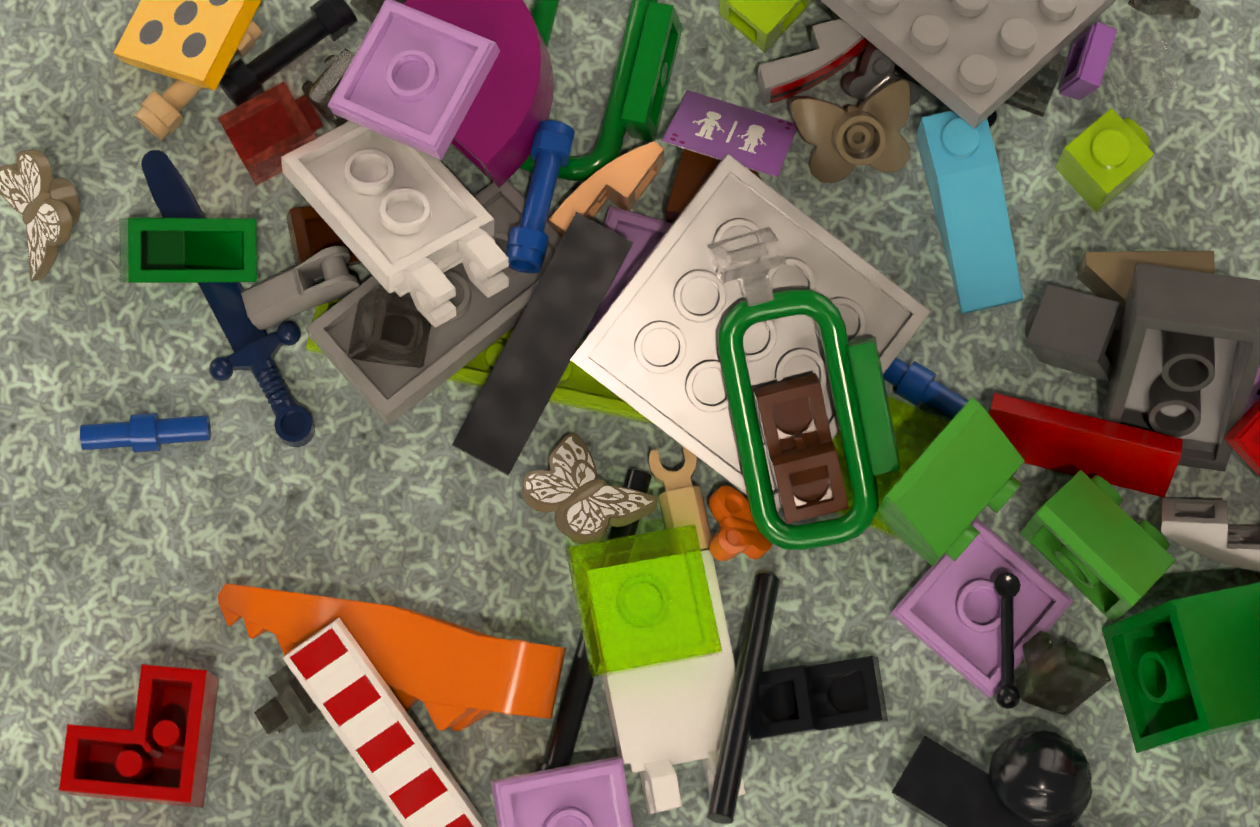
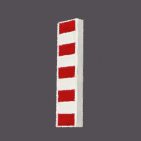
(379, 731)

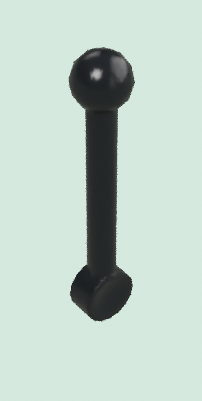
(1006, 587)

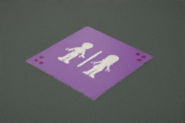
(725, 128)

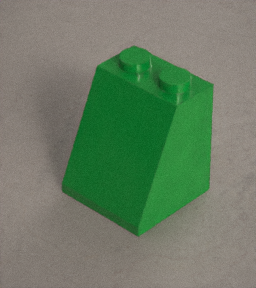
(1189, 666)

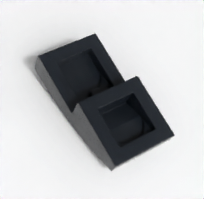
(819, 698)

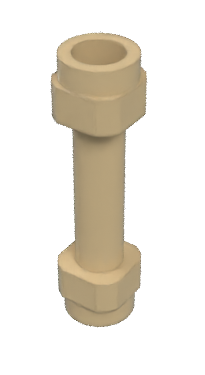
(162, 112)

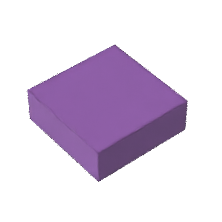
(1087, 61)

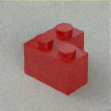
(163, 754)

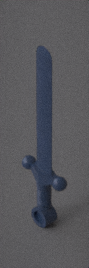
(252, 347)

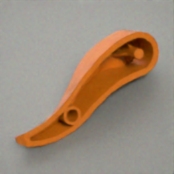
(420, 657)

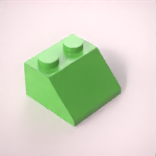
(951, 485)
(1099, 544)

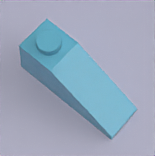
(970, 210)

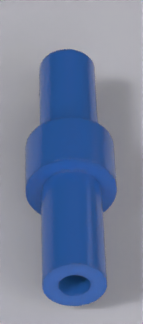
(918, 385)
(145, 432)

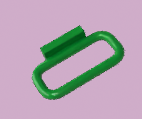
(637, 84)
(860, 410)

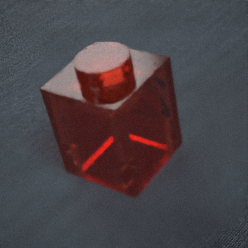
(268, 129)

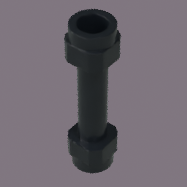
(329, 19)

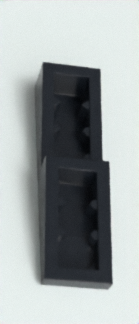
(542, 343)
(952, 791)

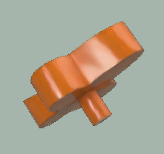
(737, 528)

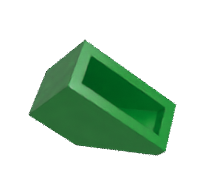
(187, 250)

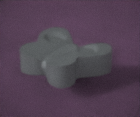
(874, 72)

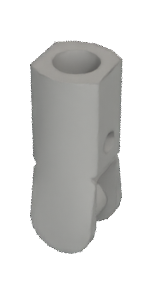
(295, 290)

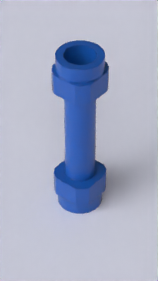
(550, 150)

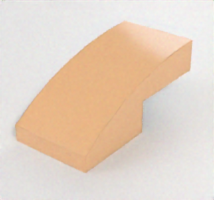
(618, 181)

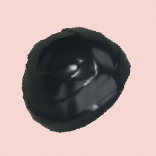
(1042, 778)

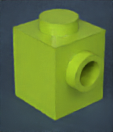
(1105, 159)

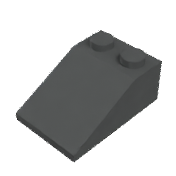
(1186, 358)

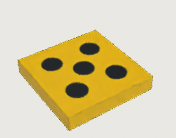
(186, 37)

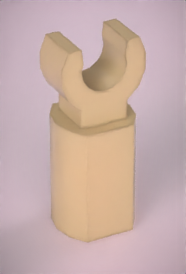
(681, 501)

